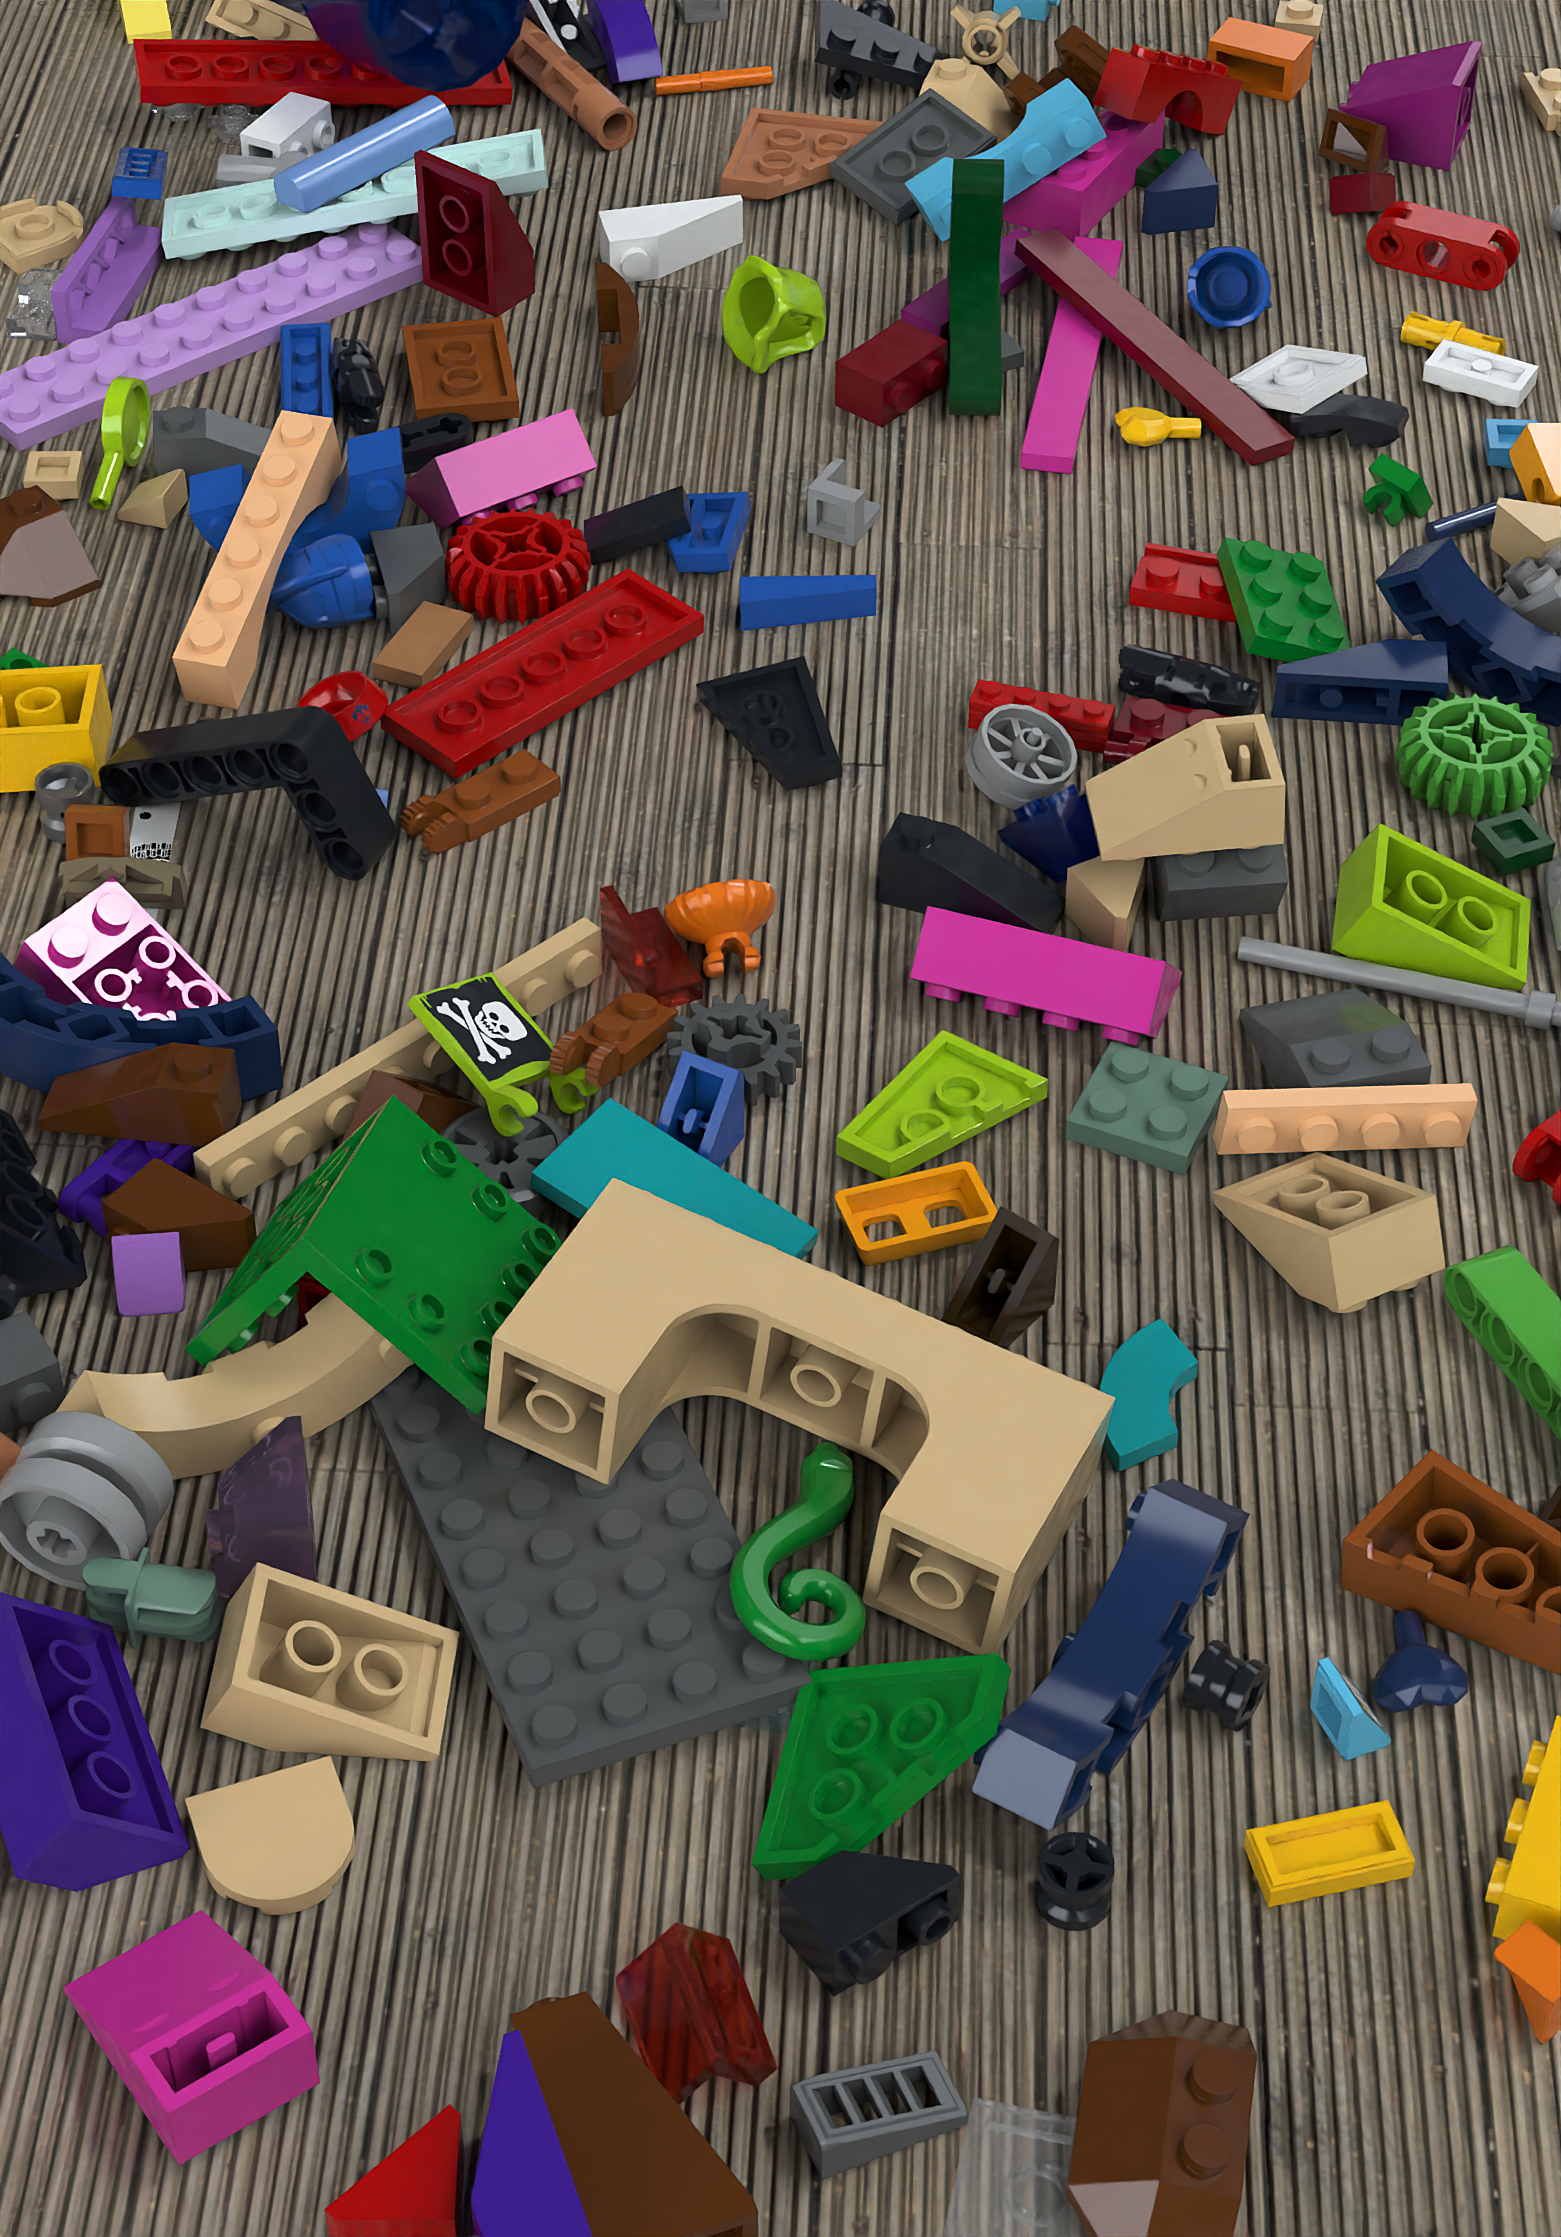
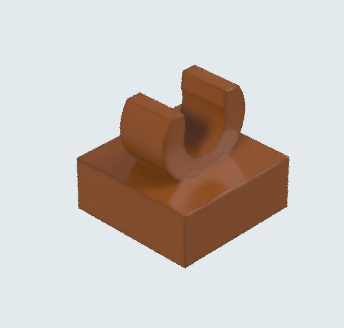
(97, 831)

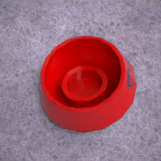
(351, 699)

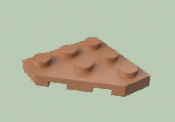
(788, 151)

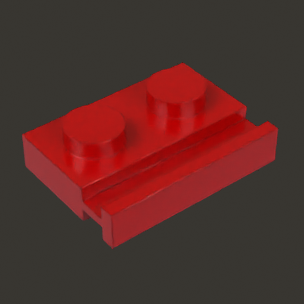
(1181, 583)

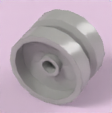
(81, 1495)

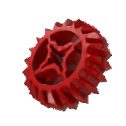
(516, 565)

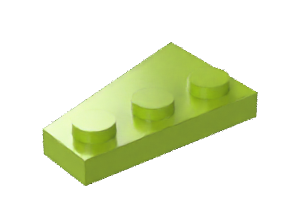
(936, 1104)

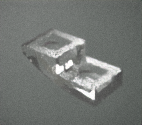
(34, 313)

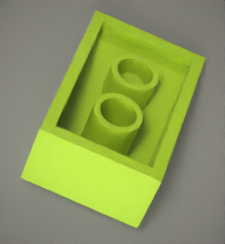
(1429, 914)

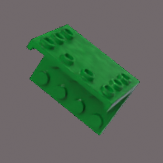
(401, 1239)

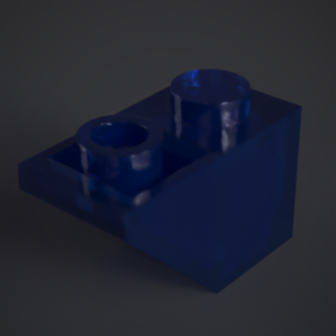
(1053, 832)

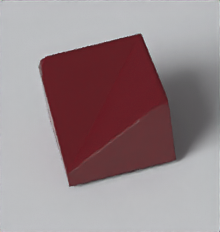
(1362, 192)

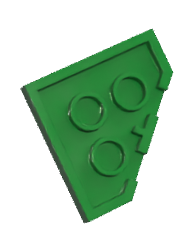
(871, 1748)

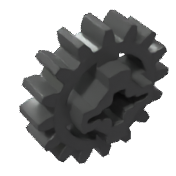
(743, 1039)

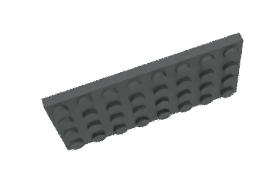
(582, 1597)

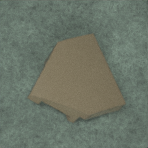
(148, 881)

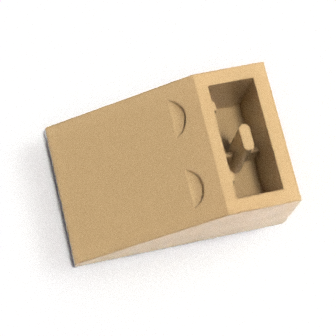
(1192, 793)

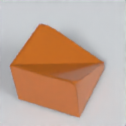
(1536, 1971)

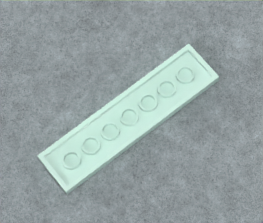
(251, 214)

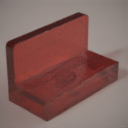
(647, 952)
(694, 2013)

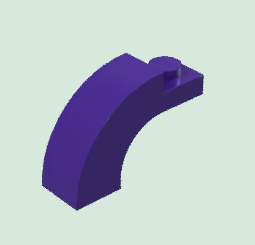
(625, 39)

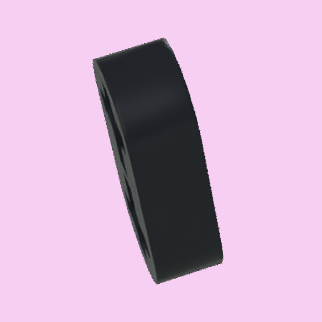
(433, 437)

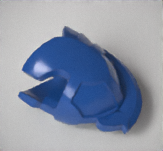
(1228, 287)
(324, 585)

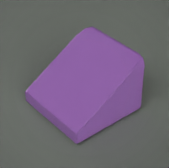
(149, 1274)

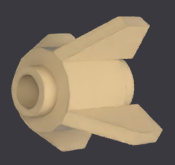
(987, 52)

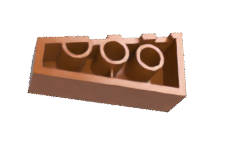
(1461, 1562)

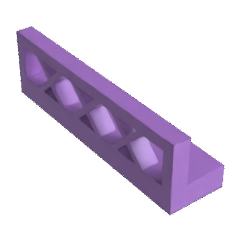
(106, 273)

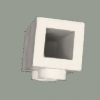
(290, 125)

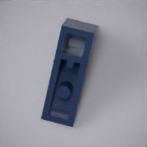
(1363, 683)

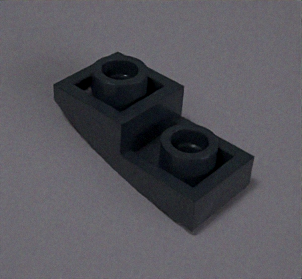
(1363, 417)

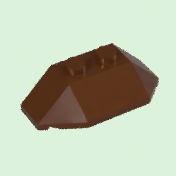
(1163, 2129)

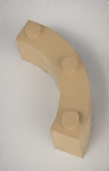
(238, 1399)

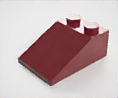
(470, 238)

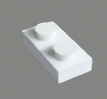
(1480, 374)

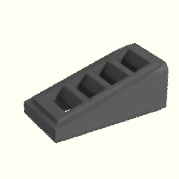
(863, 2141)

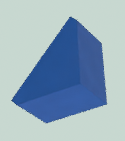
(705, 1107)

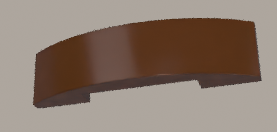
(620, 362)

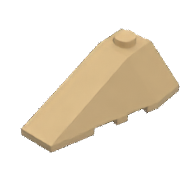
(974, 94)

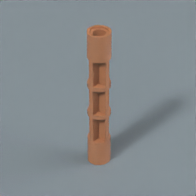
(572, 88)

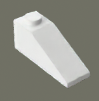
(668, 236)

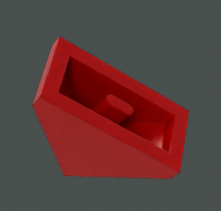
(411, 2190)

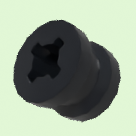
(1226, 1685)
(1061, 1867)

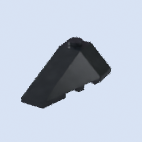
(31, 1240)

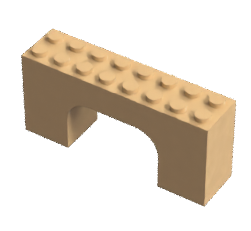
(678, 1307)

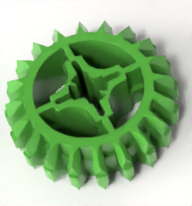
(1474, 756)

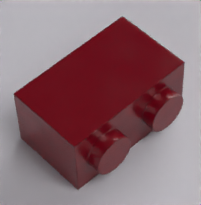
(890, 373)

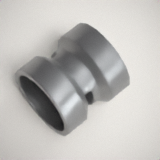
(57, 789)

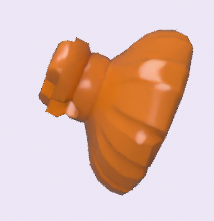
(722, 920)

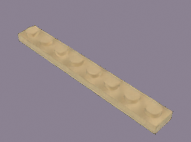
(326, 1105)

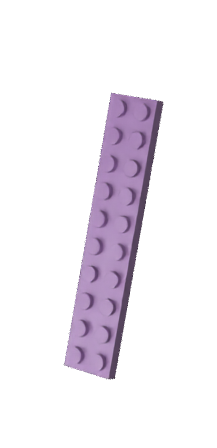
(205, 329)

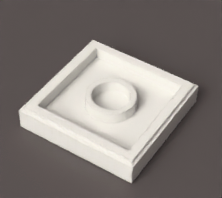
(1299, 377)

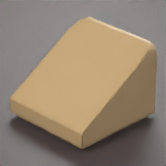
(156, 500)

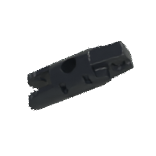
(357, 383)
(1186, 682)

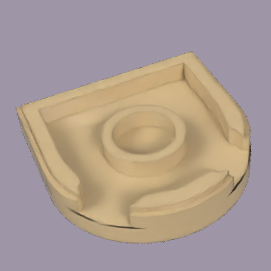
(38, 233)
(275, 1837)

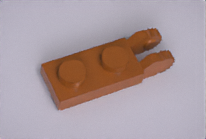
(481, 802)
(614, 1038)

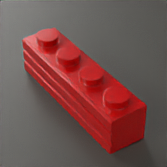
(1086, 721)

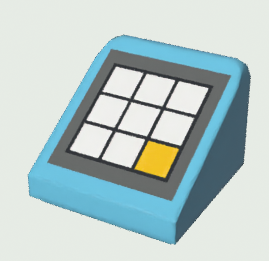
(1345, 1713)

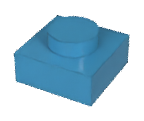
(1499, 438)

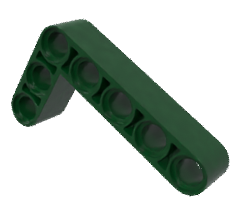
(975, 287)

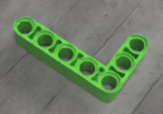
(1514, 1321)

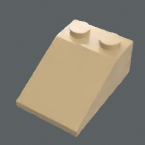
(1337, 1229)
(328, 1672)

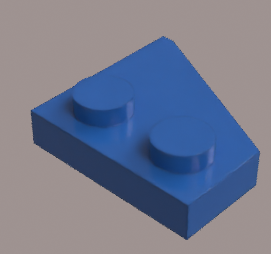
(716, 532)

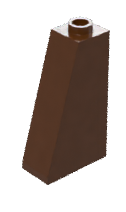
(623, 2135)

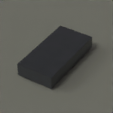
(637, 525)

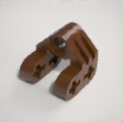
(1081, 62)

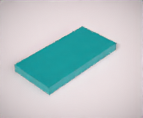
(638, 1153)

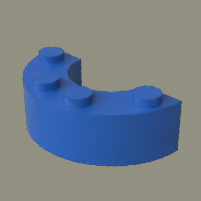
(362, 500)

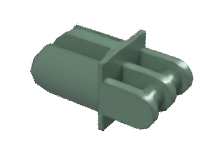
(153, 1598)

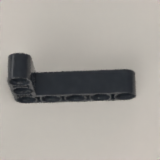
(280, 748)

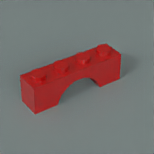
(1148, 80)

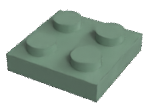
(1147, 1107)

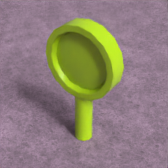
(123, 435)

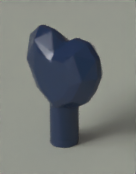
(1417, 1671)

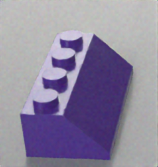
(76, 1755)

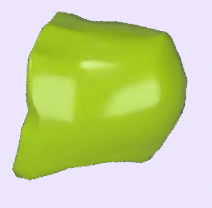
(771, 313)

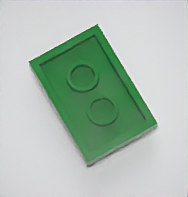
(1281, 601)

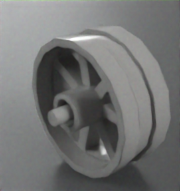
(1016, 770)

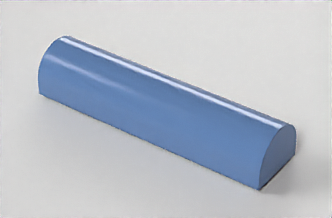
(364, 155)

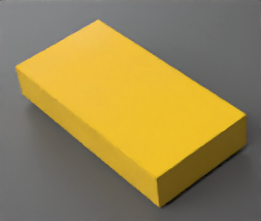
(1328, 1853)

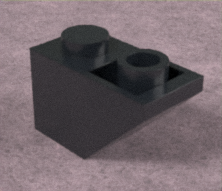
(864, 1913)

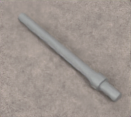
(1537, 1009)

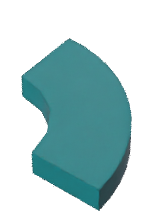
(1144, 1381)

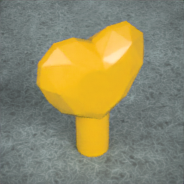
(1151, 427)

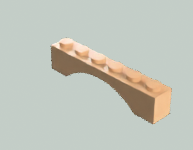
(226, 624)

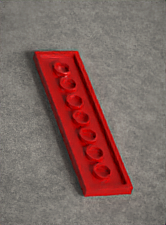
(269, 69)

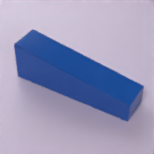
(804, 599)

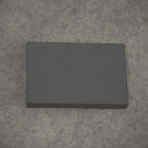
(904, 148)

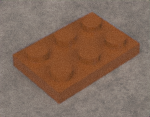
(461, 370)

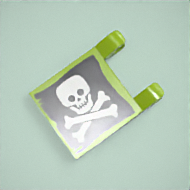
(497, 1048)

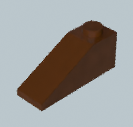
(154, 1095)

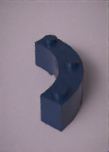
(1485, 639)
(53, 1039)
(1117, 1663)

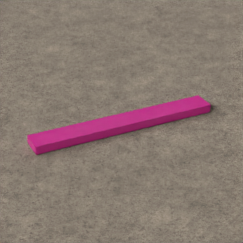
(1067, 375)

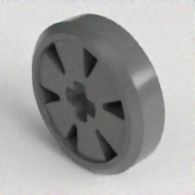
(484, 1145)

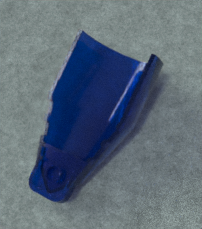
(420, 41)

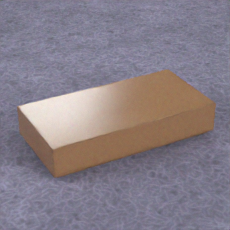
(422, 645)

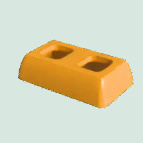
(906, 1202)

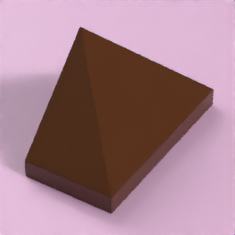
(1354, 142)

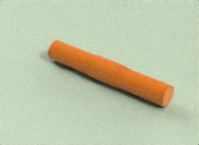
(713, 80)

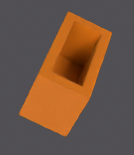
(1263, 57)

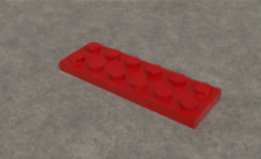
(541, 673)

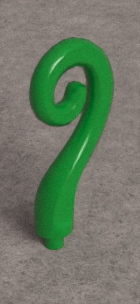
(823, 1503)

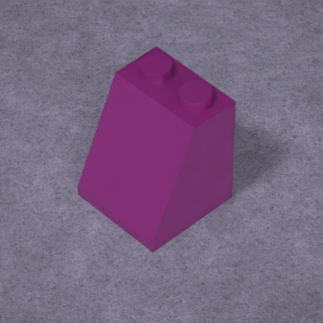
(1421, 102)

